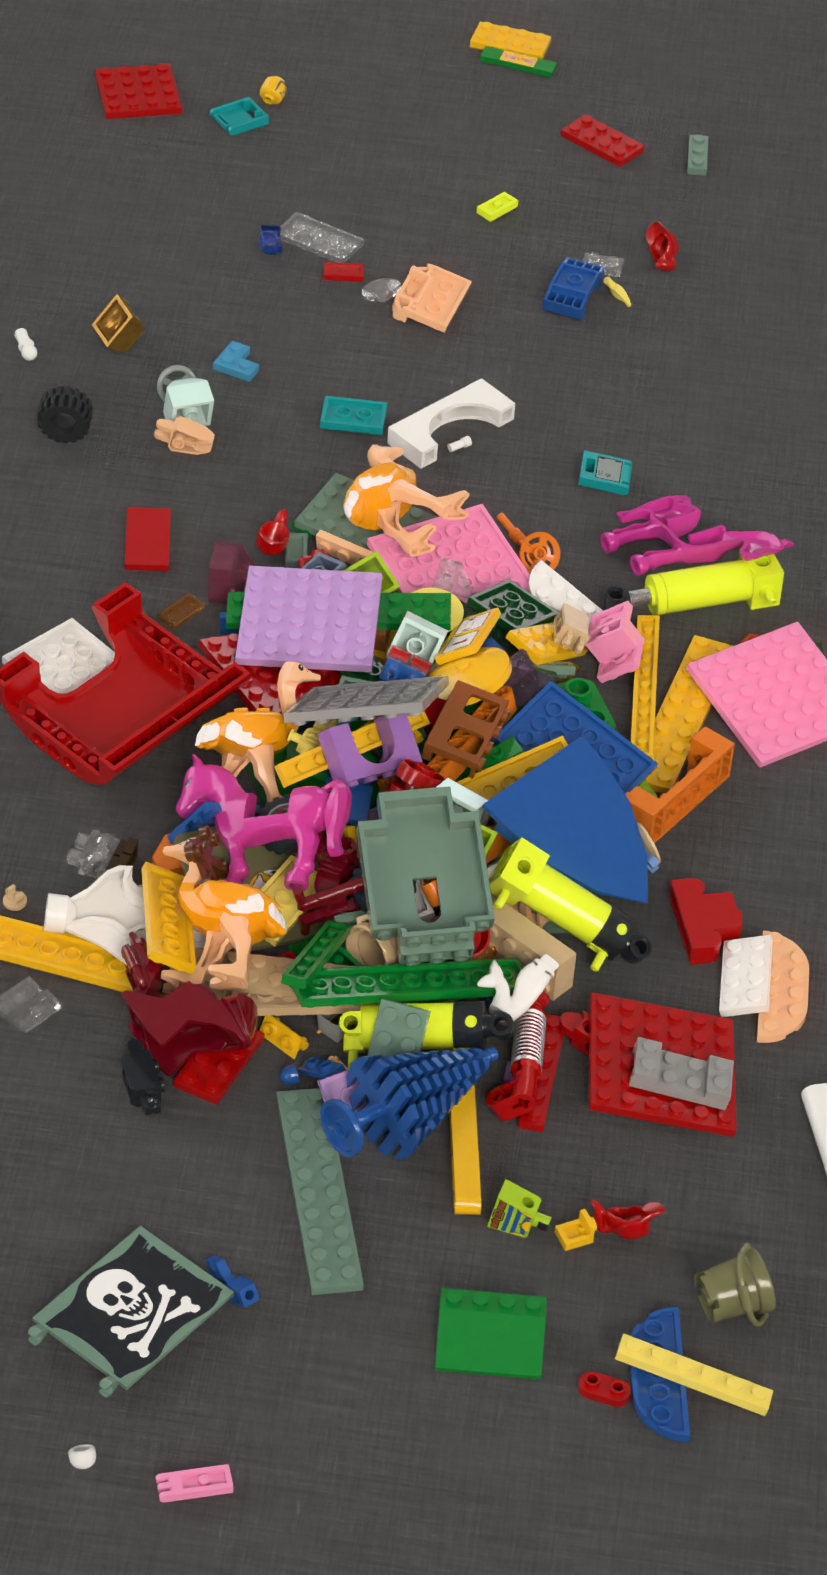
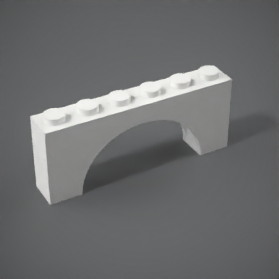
(474, 401)

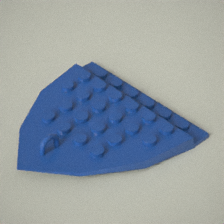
(579, 819)

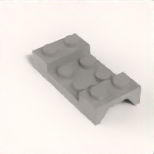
(681, 1075)

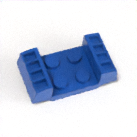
(572, 288)

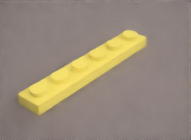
(694, 1374)

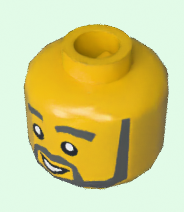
(273, 90)

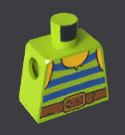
(517, 1211)

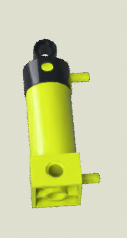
(602, 927)

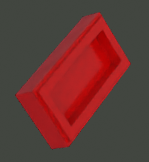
(343, 272)

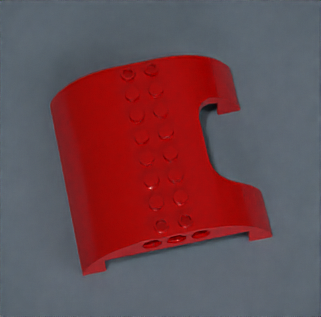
(128, 707)

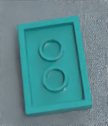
(353, 415)

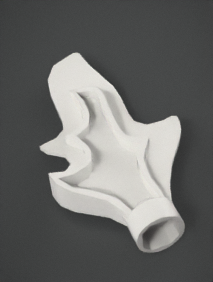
(104, 912)

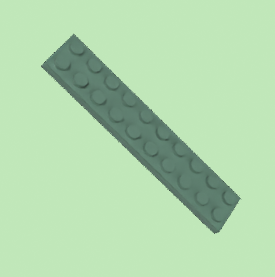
(319, 1195)

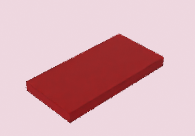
(147, 539)

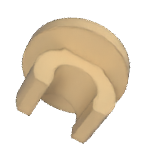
(14, 899)

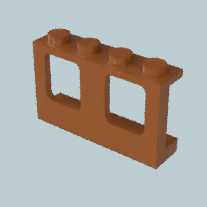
(454, 717)

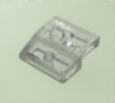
(28, 1005)

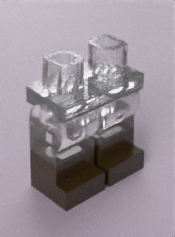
(101, 853)

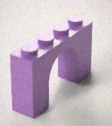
(351, 767)

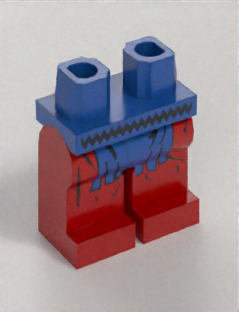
(396, 665)

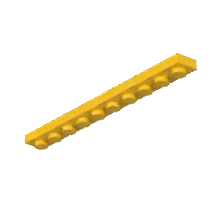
(645, 686)

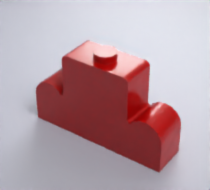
(703, 919)

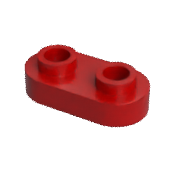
(603, 1389)

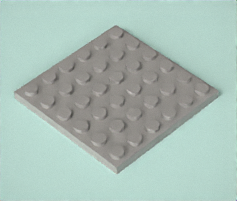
(366, 700)

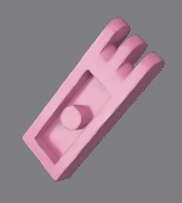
(194, 1483)

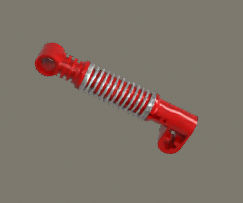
(526, 1064)

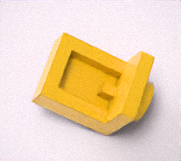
(576, 1232)

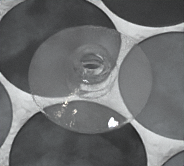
(381, 289)

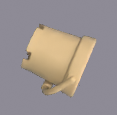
(367, 950)

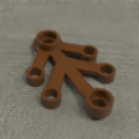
(208, 866)

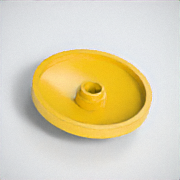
(484, 670)

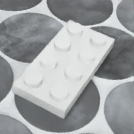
(746, 976)

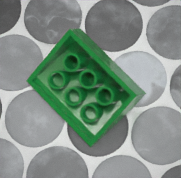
(491, 1333)

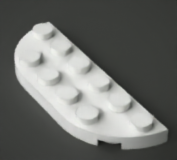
(556, 591)

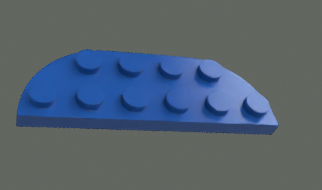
(656, 1399)

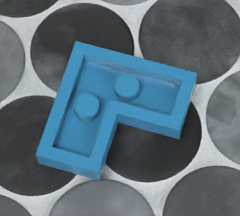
(233, 362)

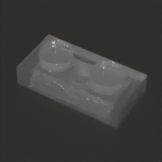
(612, 264)

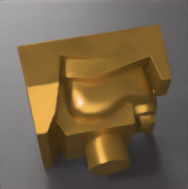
(118, 325)

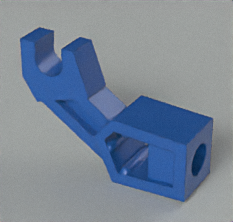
(244, 1289)

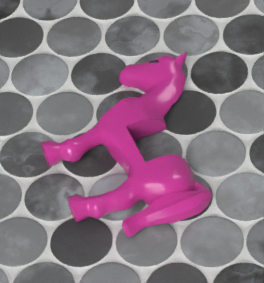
(676, 517)
(308, 813)

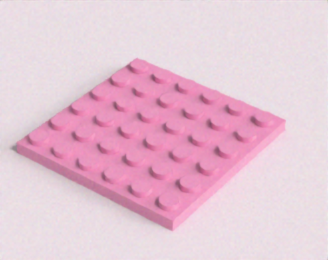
(472, 540)
(769, 692)

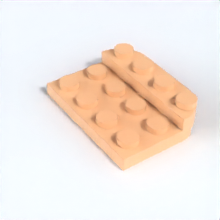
(430, 296)

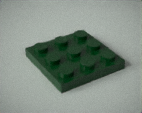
(516, 605)

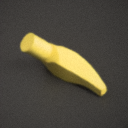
(617, 291)

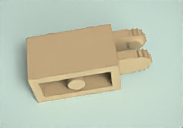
(571, 628)

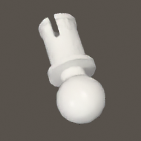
(25, 344)

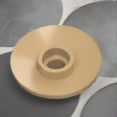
(648, 842)

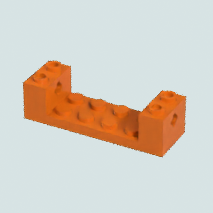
(707, 769)

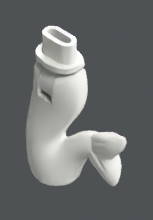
(527, 988)

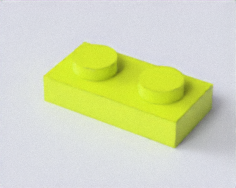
(497, 206)

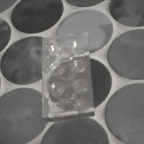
(320, 238)

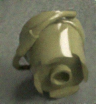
(737, 1288)

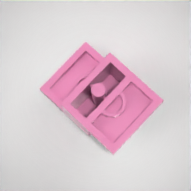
(615, 642)

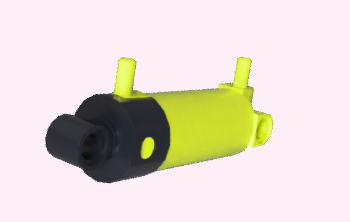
(449, 1027)

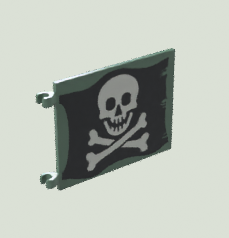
(131, 1309)

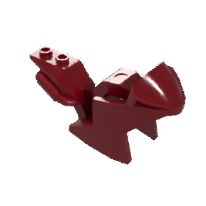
(184, 1020)

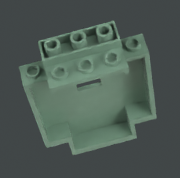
(425, 840)

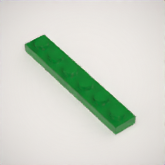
(315, 954)

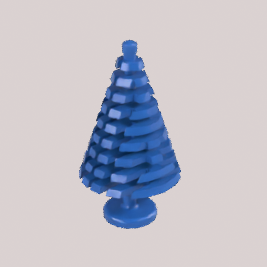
(404, 1097)

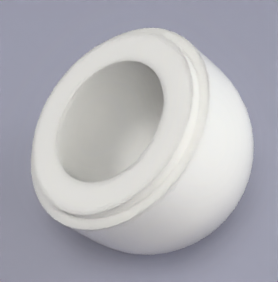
(82, 1456)

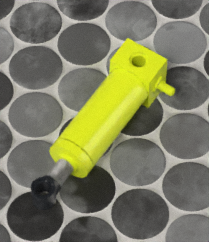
(704, 586)

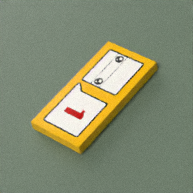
(467, 636)

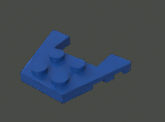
(201, 817)

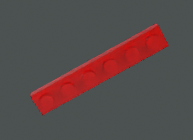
(554, 1037)

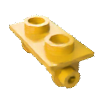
(283, 1036)

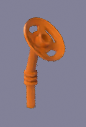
(535, 550)

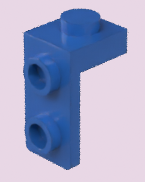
(320, 1068)

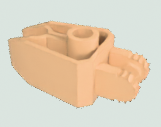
(184, 435)

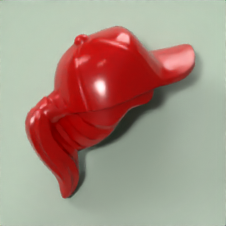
(662, 246)
(273, 535)
(626, 1222)

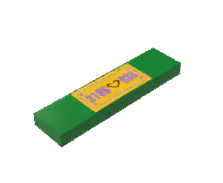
(518, 61)

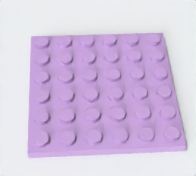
(309, 618)

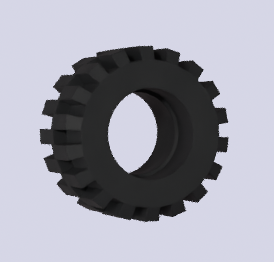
(69, 402)

